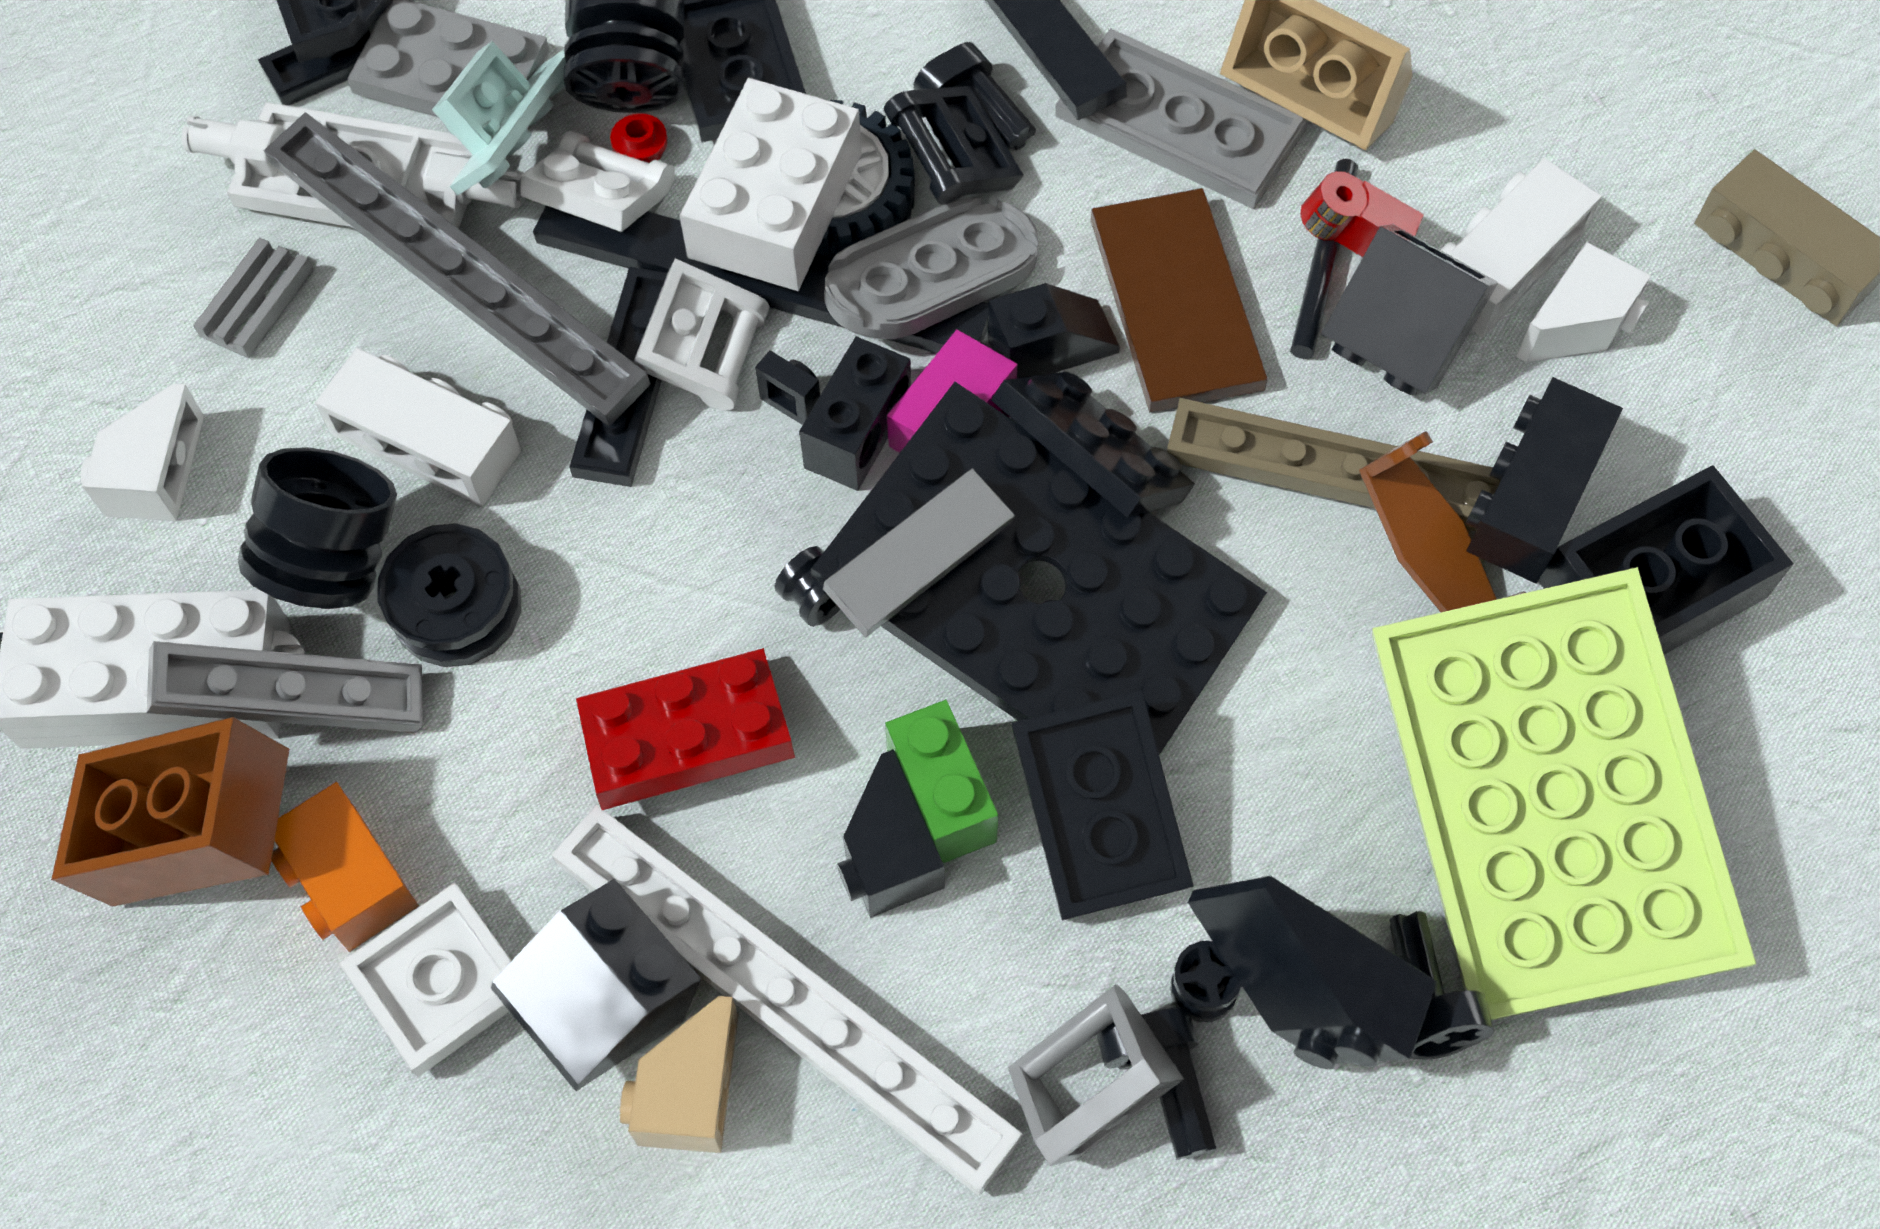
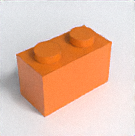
(341, 869)

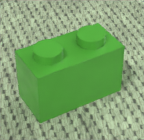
(944, 780)

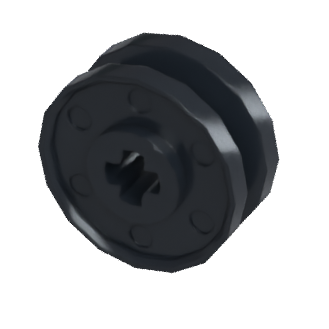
(444, 562)

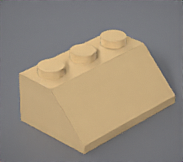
(1320, 66)

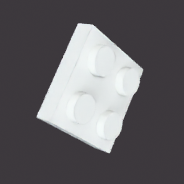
(431, 979)

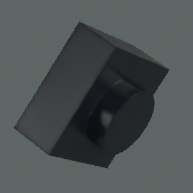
(787, 386)

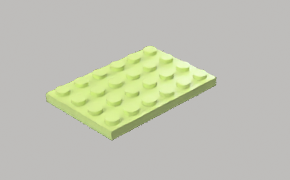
(1560, 796)

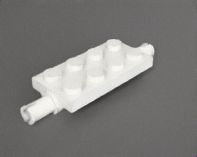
(413, 156)

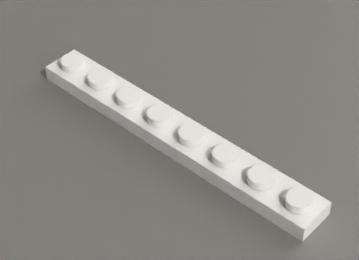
(796, 1004)

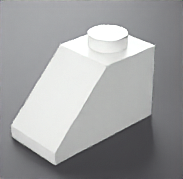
(1587, 307)
(145, 458)

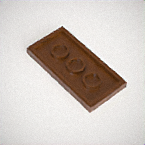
(1177, 300)

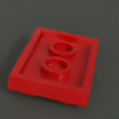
(683, 729)

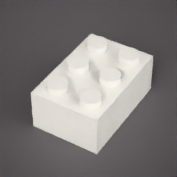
(772, 184)

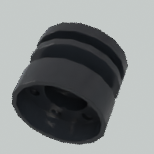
(624, 53)
(316, 527)

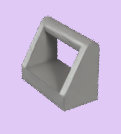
(1149, 1078)

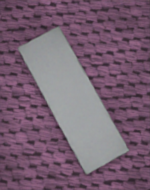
(918, 552)

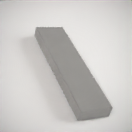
(283, 687)

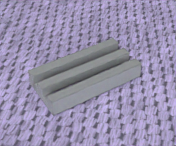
(245, 295)

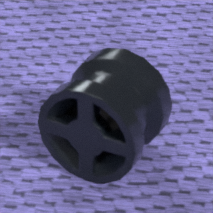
(797, 586)
(1206, 967)

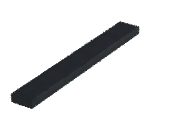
(658, 240)

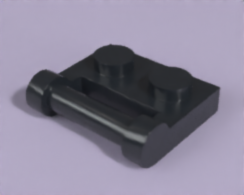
(966, 135)

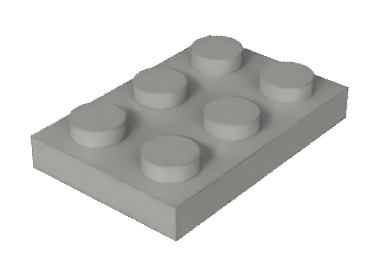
(424, 49)

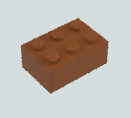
(172, 813)

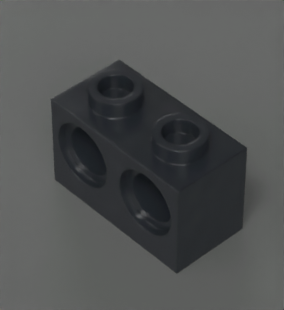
(851, 414)

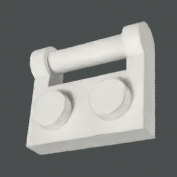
(597, 182)
(683, 327)

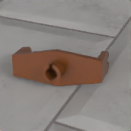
(1425, 529)

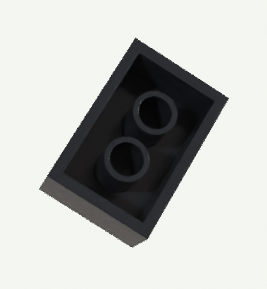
(1695, 554)

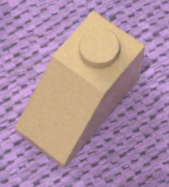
(685, 1084)

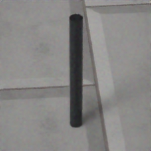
(1317, 286)

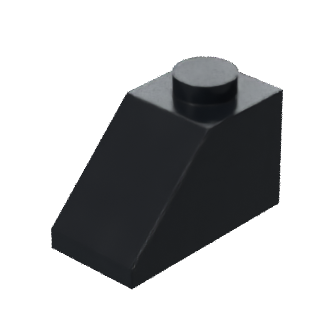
(1049, 329)
(889, 844)

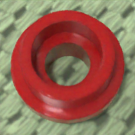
(651, 139)

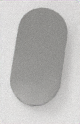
(930, 268)

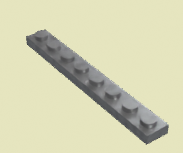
(458, 269)

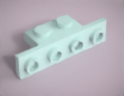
(492, 109)

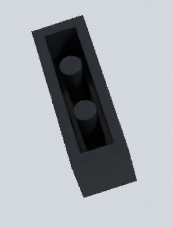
(1541, 479)

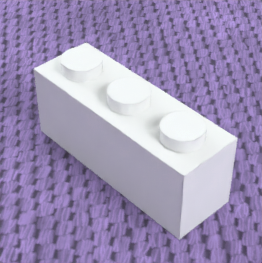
(1524, 235)
(420, 425)

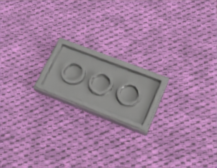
(1192, 122)

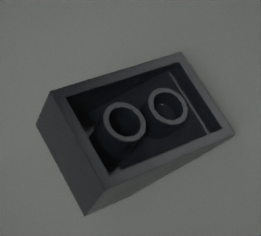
(1315, 975)

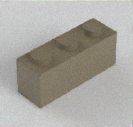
(1793, 237)

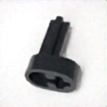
(969, 67)
(1453, 1018)
(1183, 1103)

